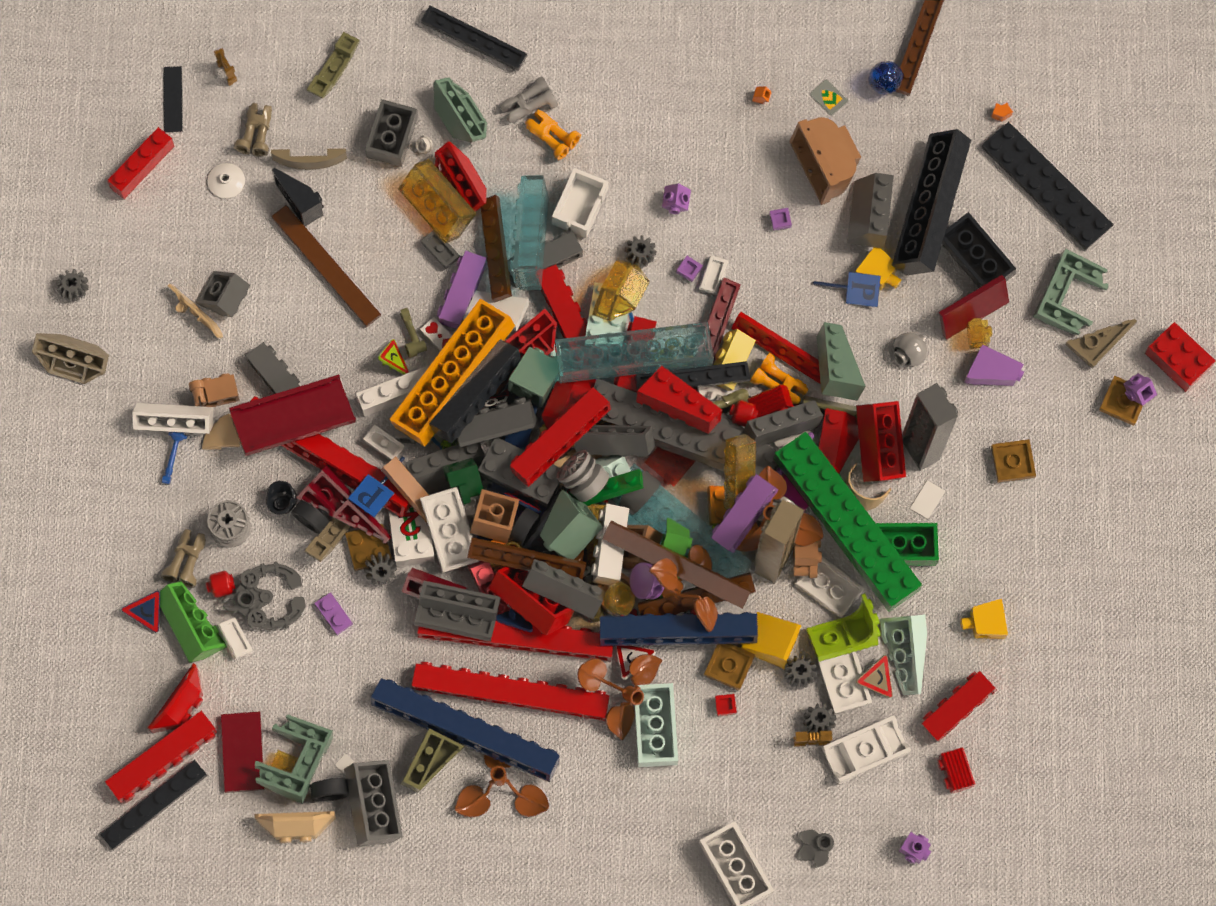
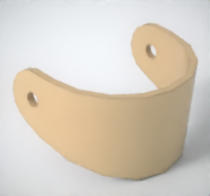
(867, 503)

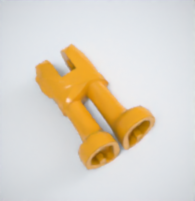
(543, 129)
(769, 367)

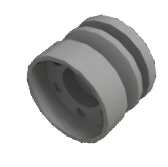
(583, 476)
(229, 534)

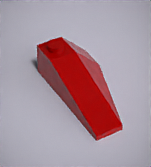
(838, 437)

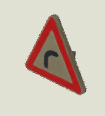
(877, 677)

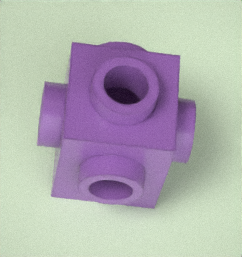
(676, 198)
(1140, 389)
(919, 842)

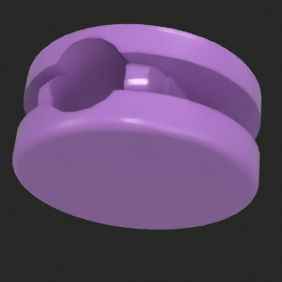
(643, 583)

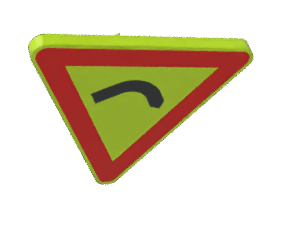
(392, 357)

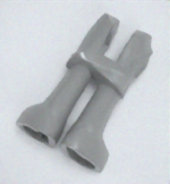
(523, 109)

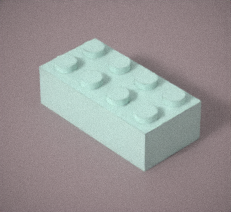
(656, 726)

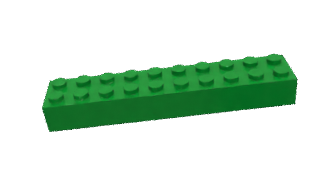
(847, 521)

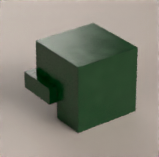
(465, 477)

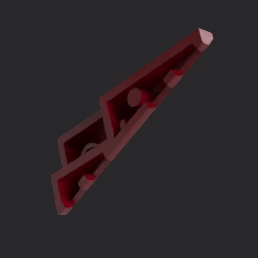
(332, 496)

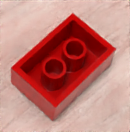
(1180, 357)

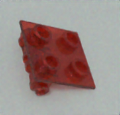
(669, 465)

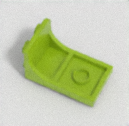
(847, 633)

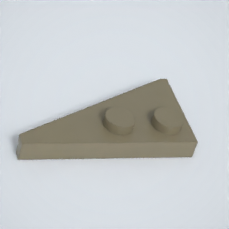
(1095, 346)

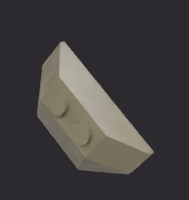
(70, 357)

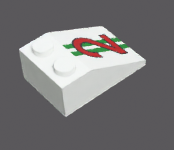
(411, 539)

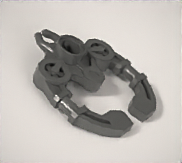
(259, 598)

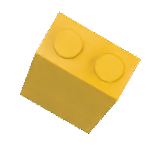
(774, 640)

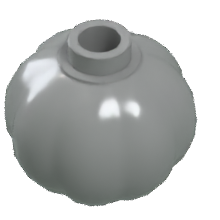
(910, 349)

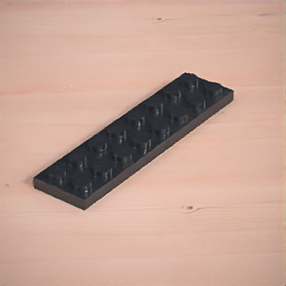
(1047, 186)

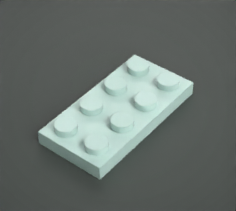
(601, 326)

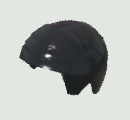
(281, 497)

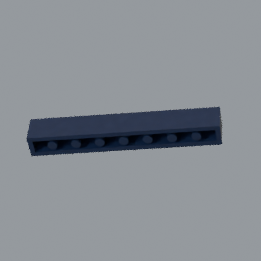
(677, 629)

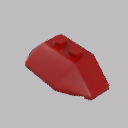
(461, 174)
(537, 333)
(562, 397)
(180, 703)

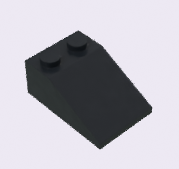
(299, 196)

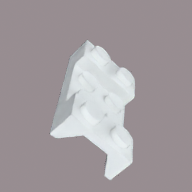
(865, 749)

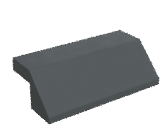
(457, 611)

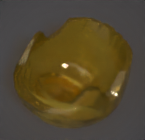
(618, 599)

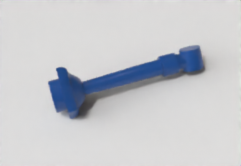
(177, 437)

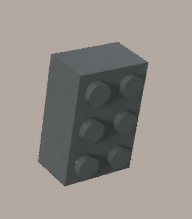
(391, 133)

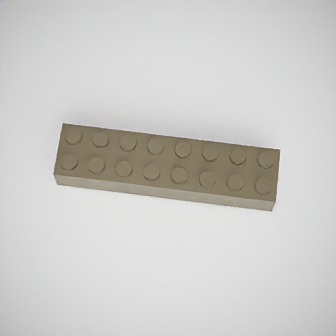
(777, 540)

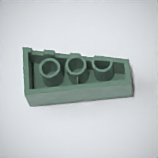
(837, 364)

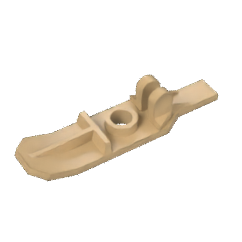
(185, 303)

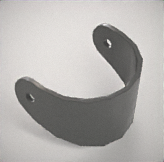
(637, 499)

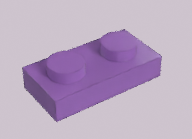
(333, 613)

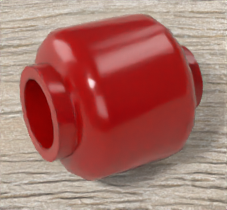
(743, 412)
(220, 584)

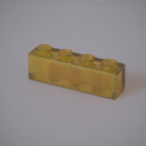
(739, 466)

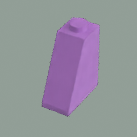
(994, 369)

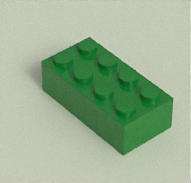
(914, 542)

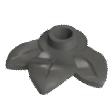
(812, 848)

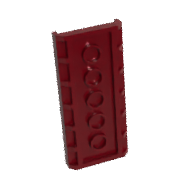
(291, 415)

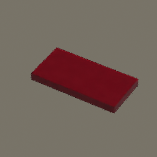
(974, 305)
(241, 750)

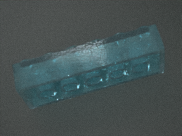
(530, 232)

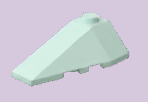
(907, 646)

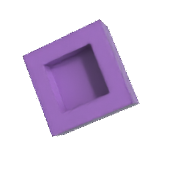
(780, 219)
(689, 268)

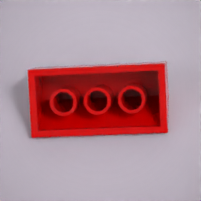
(881, 441)

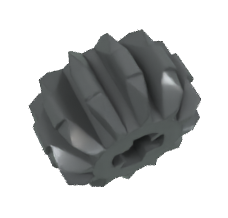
(638, 257)
(72, 291)
(373, 567)
(807, 675)
(825, 715)

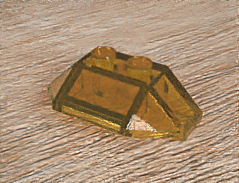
(621, 291)

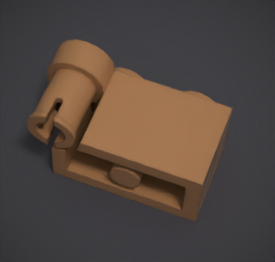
(214, 391)
(807, 559)

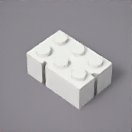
(580, 202)

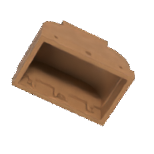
(828, 154)

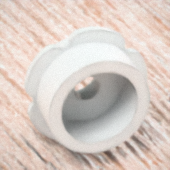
(424, 144)

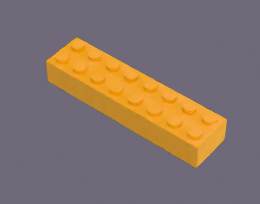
(450, 369)

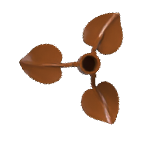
(809, 530)
(666, 573)
(621, 717)
(474, 803)

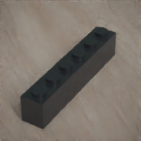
(475, 391)

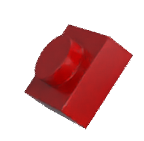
(725, 705)

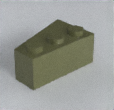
(429, 759)

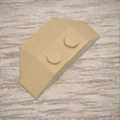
(295, 825)

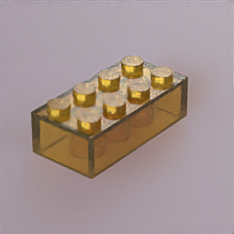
(437, 201)

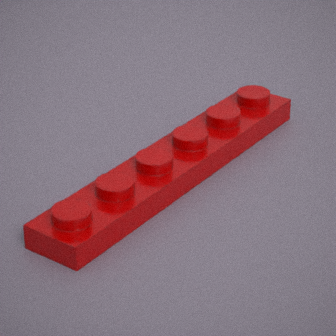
(778, 346)

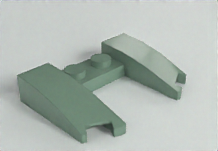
(1068, 267)
(315, 742)

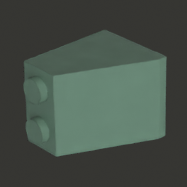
(534, 376)
(569, 527)

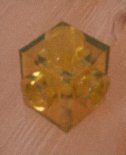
(978, 333)

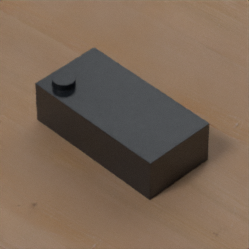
(976, 251)

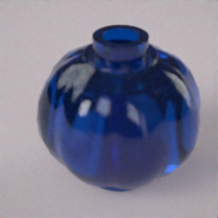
(885, 77)

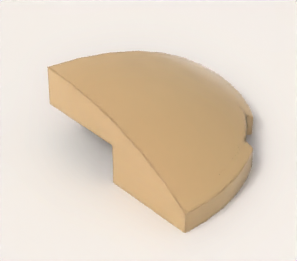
(221, 435)

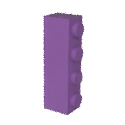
(462, 289)
(744, 513)

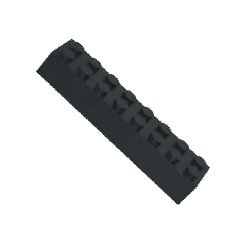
(931, 202)

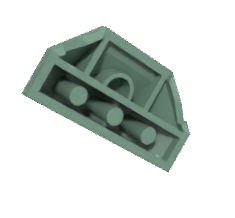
(458, 111)

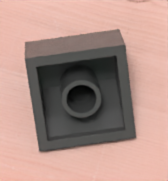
(223, 293)

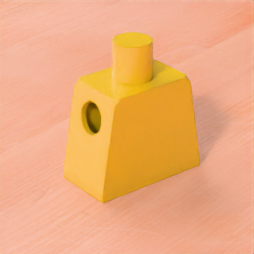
(880, 264)
(987, 621)

